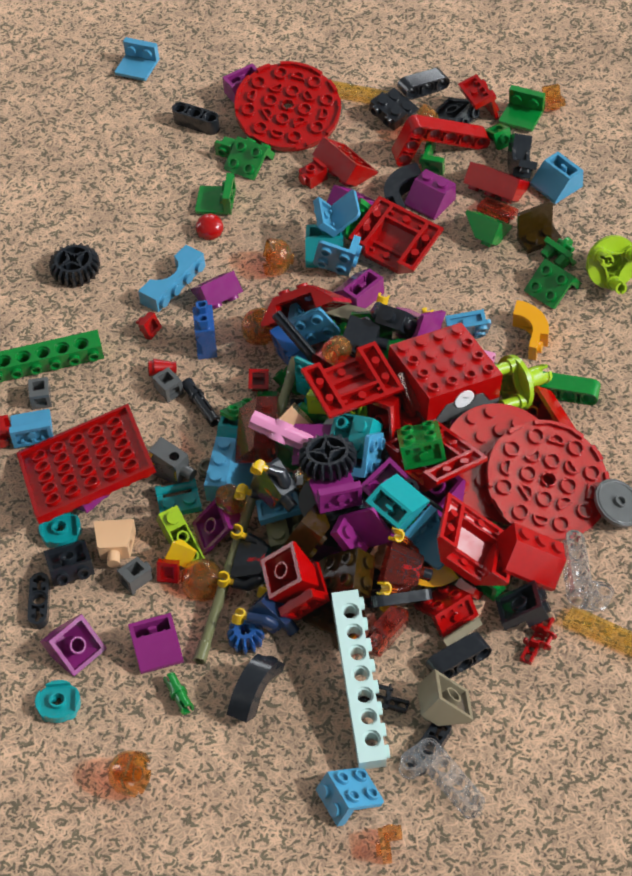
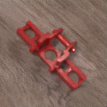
(537, 644)

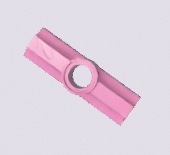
(278, 430)

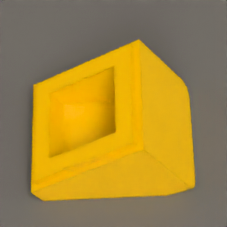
(181, 551)

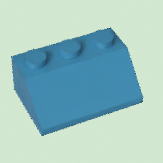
(224, 469)

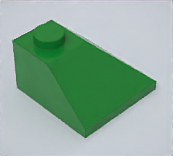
(486, 228)

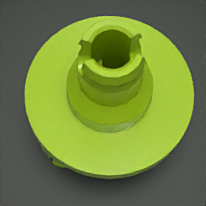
(610, 263)
(519, 381)

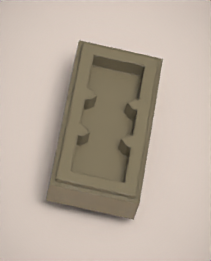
(459, 633)

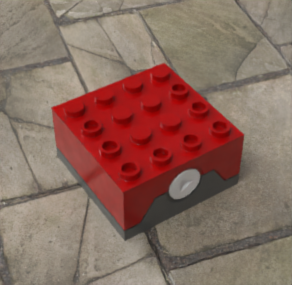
(446, 372)

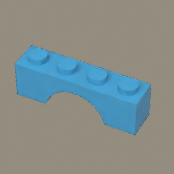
(158, 293)

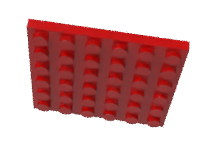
(84, 463)

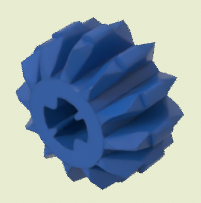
(245, 636)

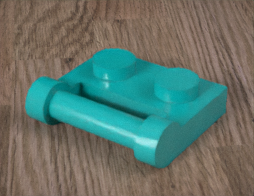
(186, 502)

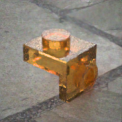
(553, 97)
(385, 835)

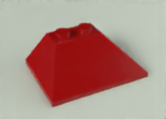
(395, 236)
(307, 297)
(353, 382)
(459, 456)
(470, 544)

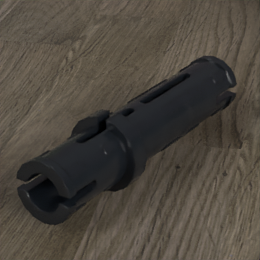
(197, 397)

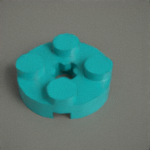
(69, 534)
(58, 713)

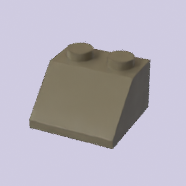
(444, 700)

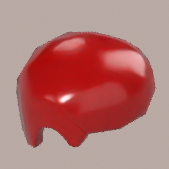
(209, 226)

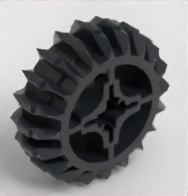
(74, 264)
(340, 460)

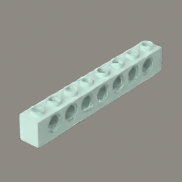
(367, 756)

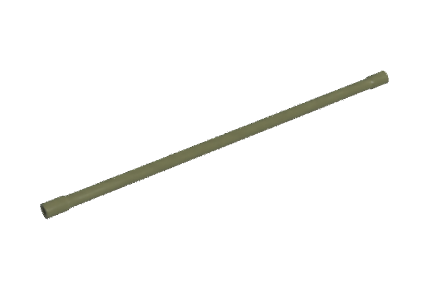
(204, 644)

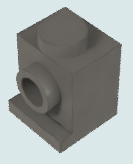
(168, 384)
(39, 393)
(135, 574)

